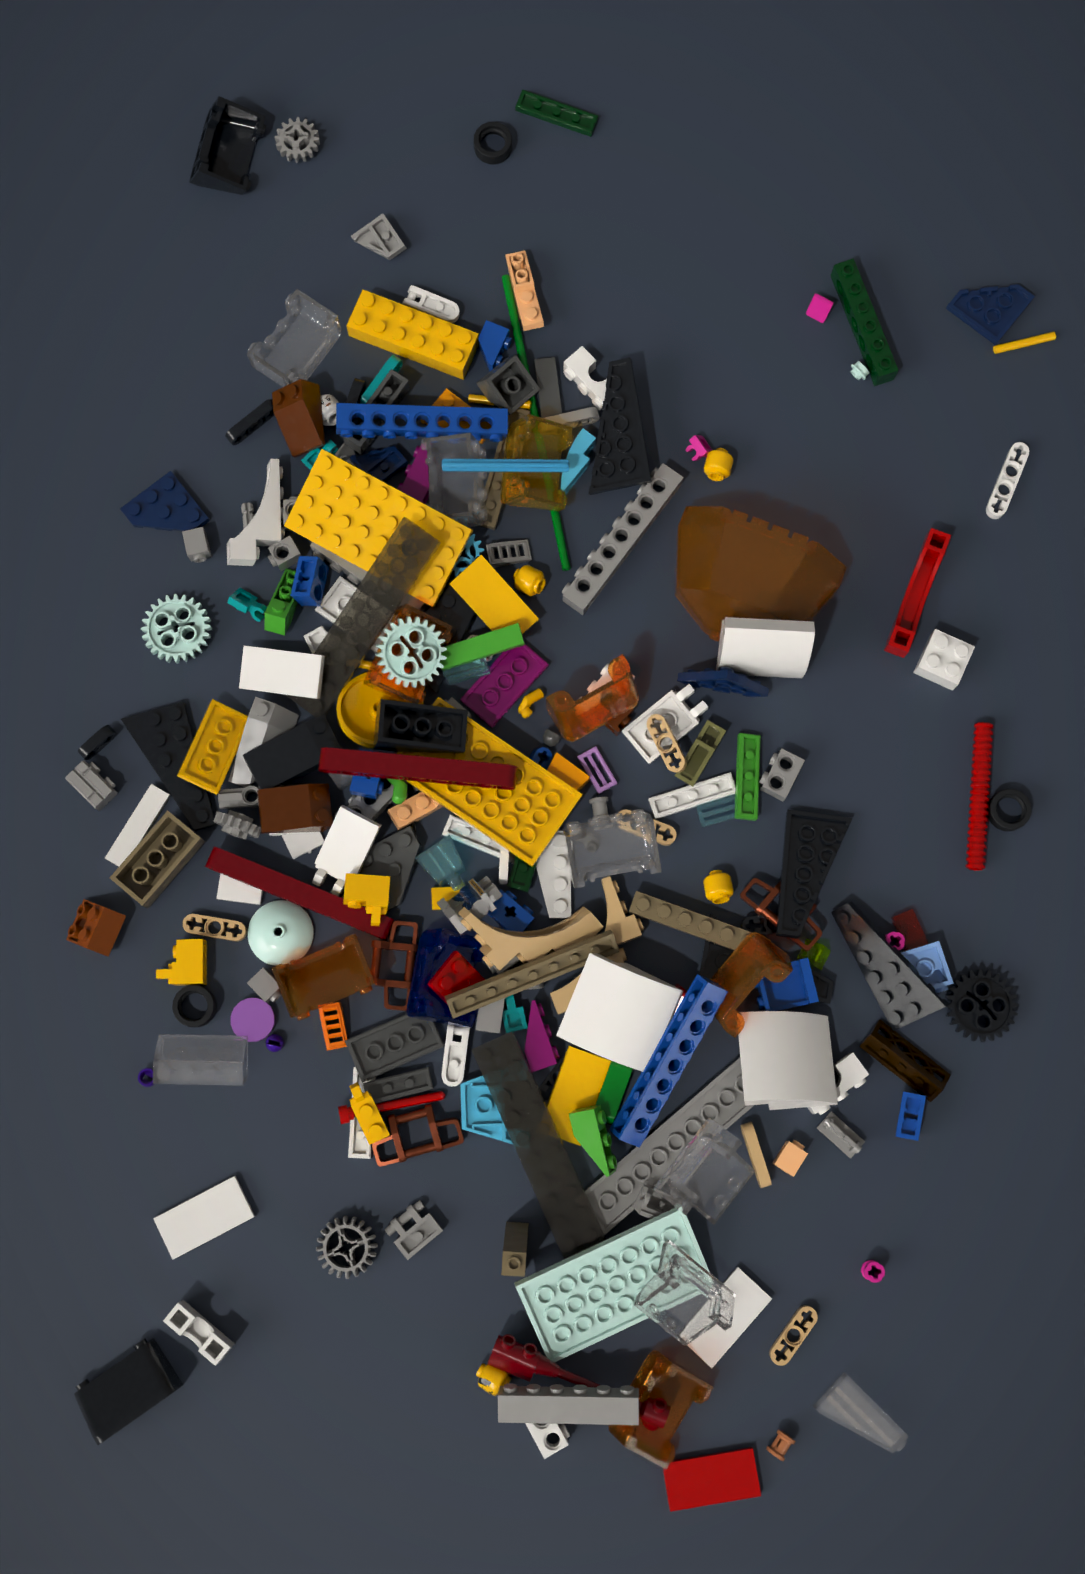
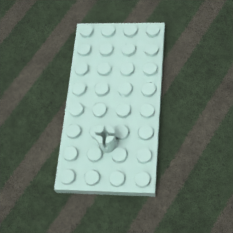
(598, 1287)

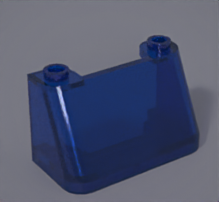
(432, 952)

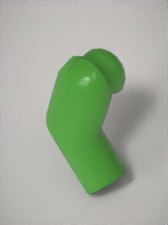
(399, 790)

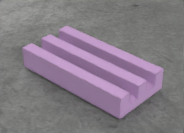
(588, 754)

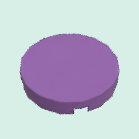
(253, 1019)

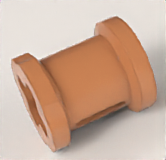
(780, 1445)

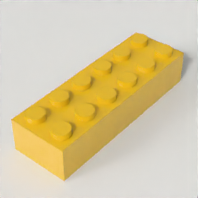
(413, 334)

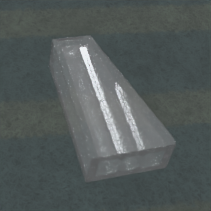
(859, 1413)

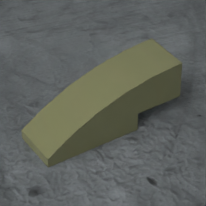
(701, 752)

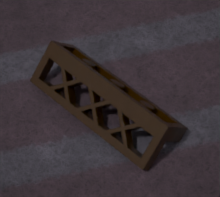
(904, 1063)

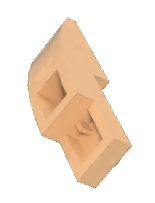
(524, 290)
(413, 810)

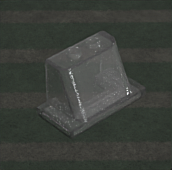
(706, 1173)
(685, 1297)

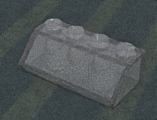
(200, 1060)

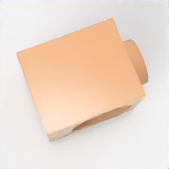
(790, 1157)

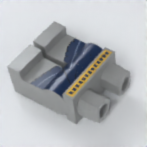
(476, 898)

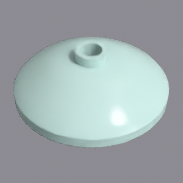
(295, 937)

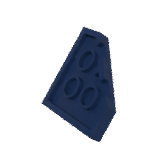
(990, 309)
(165, 507)
(723, 681)

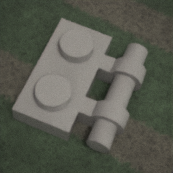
(418, 1235)

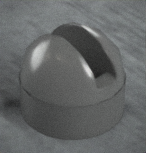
(551, 738)

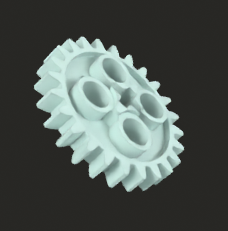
(172, 610)
(426, 640)

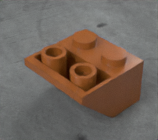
(95, 927)

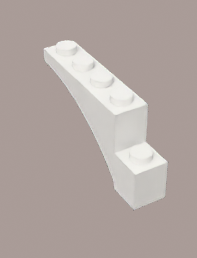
(266, 524)

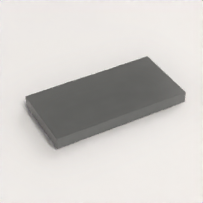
(392, 1045)

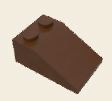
(300, 416)
(295, 809)

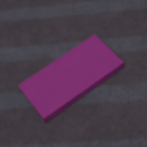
(509, 679)

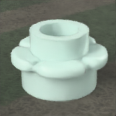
(859, 371)

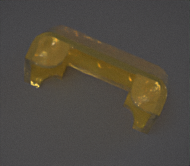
(535, 439)

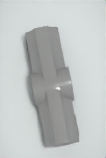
(237, 797)

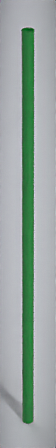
(533, 410)

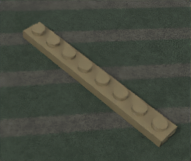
(530, 974)

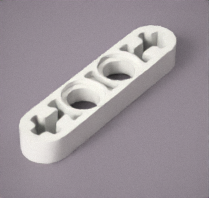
(1009, 481)

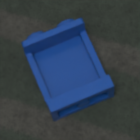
(792, 992)

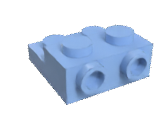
(931, 965)

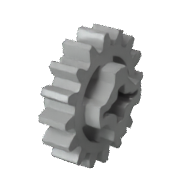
(295, 138)
(237, 824)

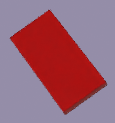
(711, 1479)

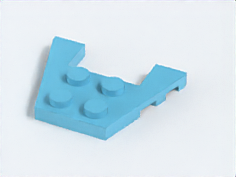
(480, 1112)

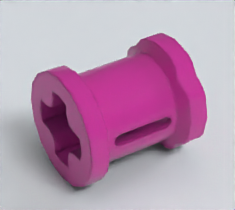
(900, 939)
(866, 1266)

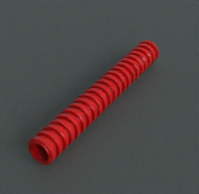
(979, 796)

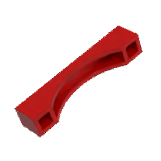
(917, 592)

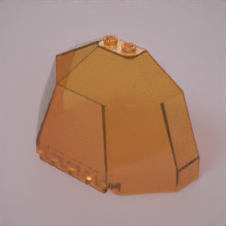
(749, 571)

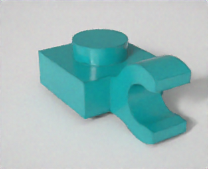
(311, 457)
(247, 602)
(514, 1017)

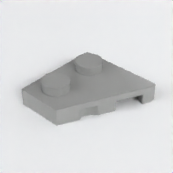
(380, 238)

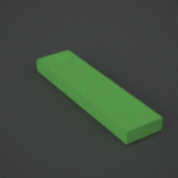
(482, 646)
(747, 776)

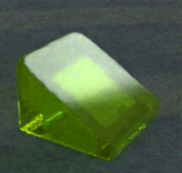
(817, 954)

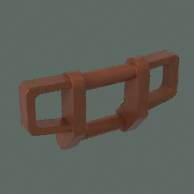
(762, 909)
(409, 966)
(403, 1154)

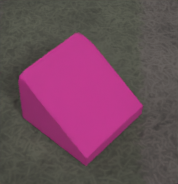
(819, 308)

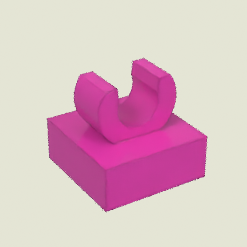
(700, 445)

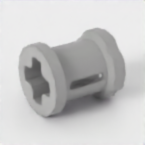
(599, 807)

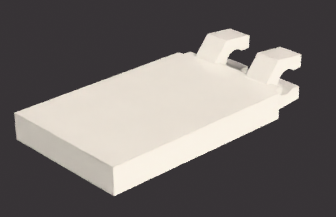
(678, 715)
(345, 847)

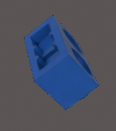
(309, 581)
(910, 1116)

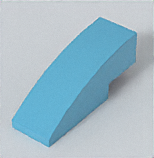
(578, 459)

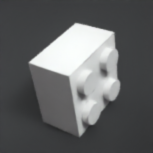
(944, 659)

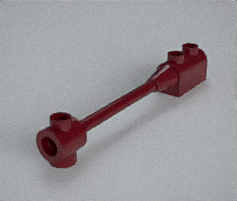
(526, 1360)

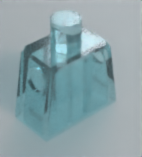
(443, 863)

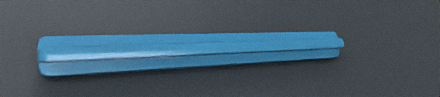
(505, 465)

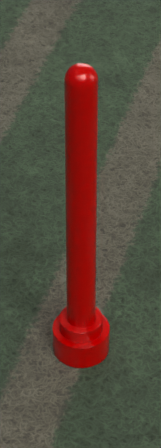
(347, 1114)

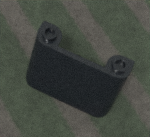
(227, 147)
(126, 1390)

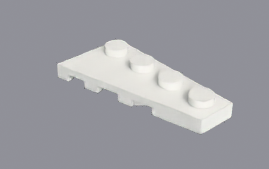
(555, 878)

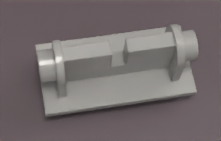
(841, 1135)

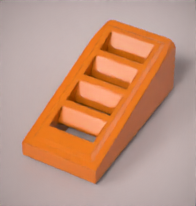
(330, 1007)

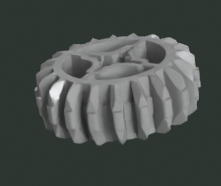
(328, 1254)

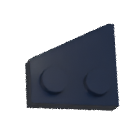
(381, 463)

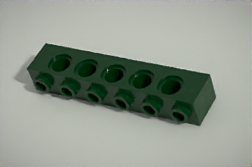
(864, 322)

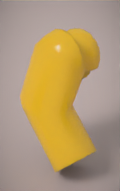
(527, 701)

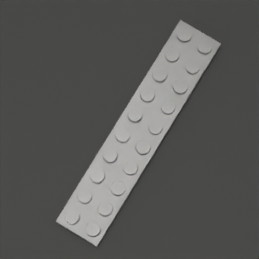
(615, 1195)

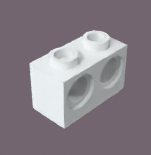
(539, 1433)

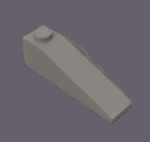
(263, 724)

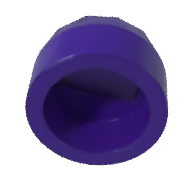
(273, 1048)
(148, 1072)

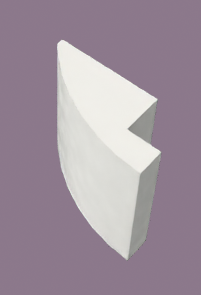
(765, 647)
(618, 1011)
(787, 1060)

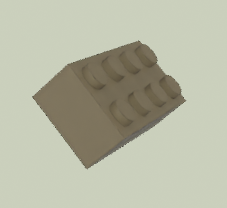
(157, 859)

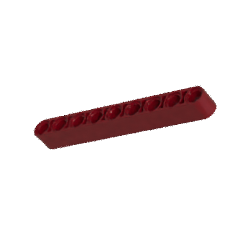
(417, 768)
(295, 892)

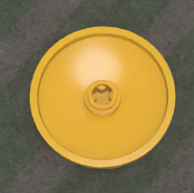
(357, 710)

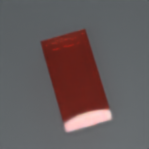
(909, 927)

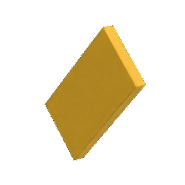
(492, 597)
(213, 747)
(576, 1088)

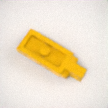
(367, 1115)

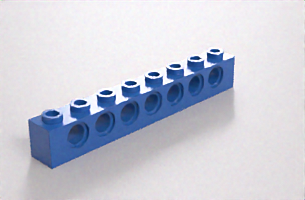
(411, 414)
(668, 1060)

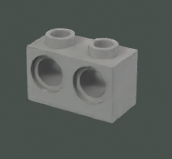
(785, 776)

